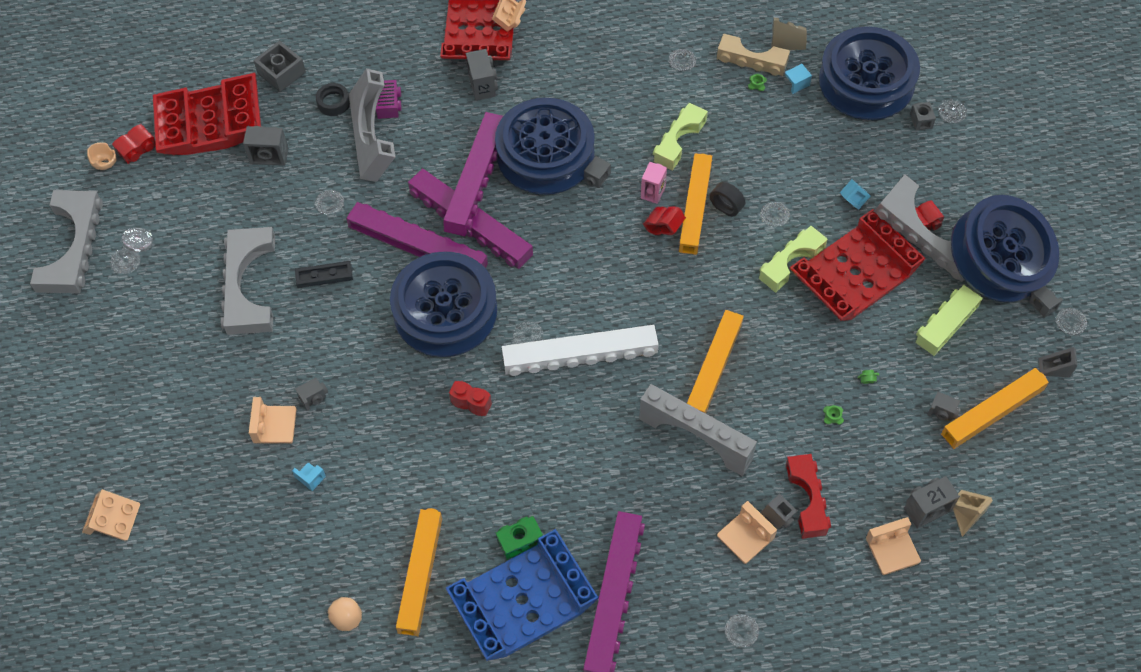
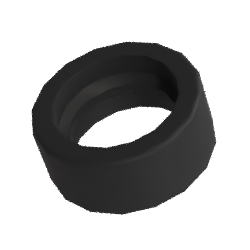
(332, 110)
(727, 199)

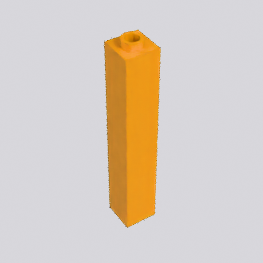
(695, 204)
(715, 361)
(994, 408)
(419, 572)

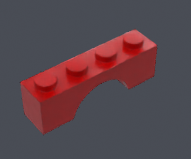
(813, 520)

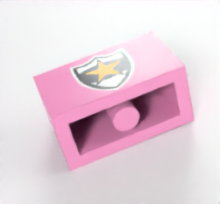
(653, 182)

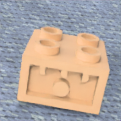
(271, 423)
(111, 515)
(747, 533)
(893, 546)

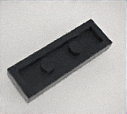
(323, 274)

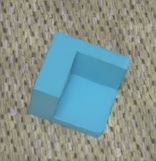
(799, 77)
(855, 194)
(309, 475)

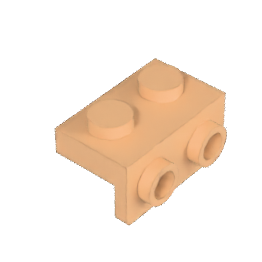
(509, 13)

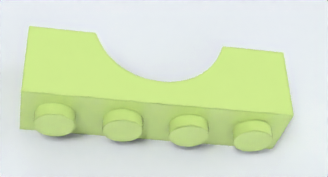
(690, 121)
(807, 244)

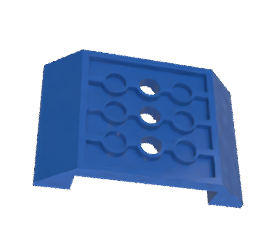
(545, 576)

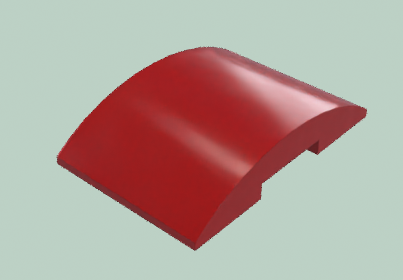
(206, 117)

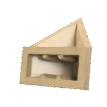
(969, 509)

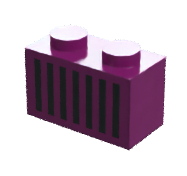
(388, 103)

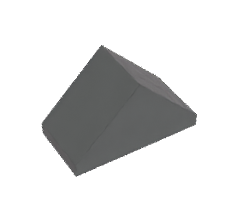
(1059, 363)

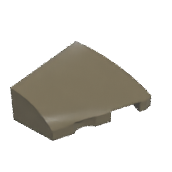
(788, 36)

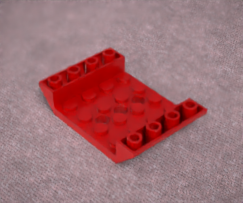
(474, 14)
(871, 248)

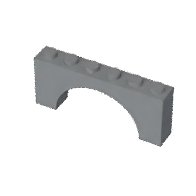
(372, 154)
(900, 212)
(68, 272)
(239, 313)
(662, 408)

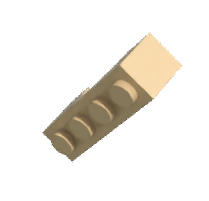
(771, 61)

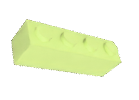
(948, 320)

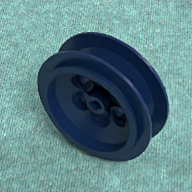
(869, 73)
(544, 145)
(1005, 248)
(441, 275)

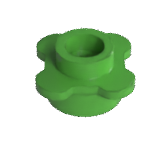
(757, 78)
(868, 376)
(837, 411)

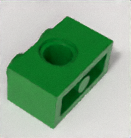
(513, 547)

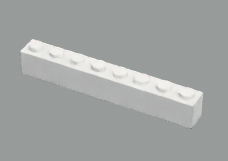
(580, 349)

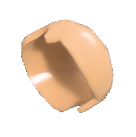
(99, 152)
(345, 614)

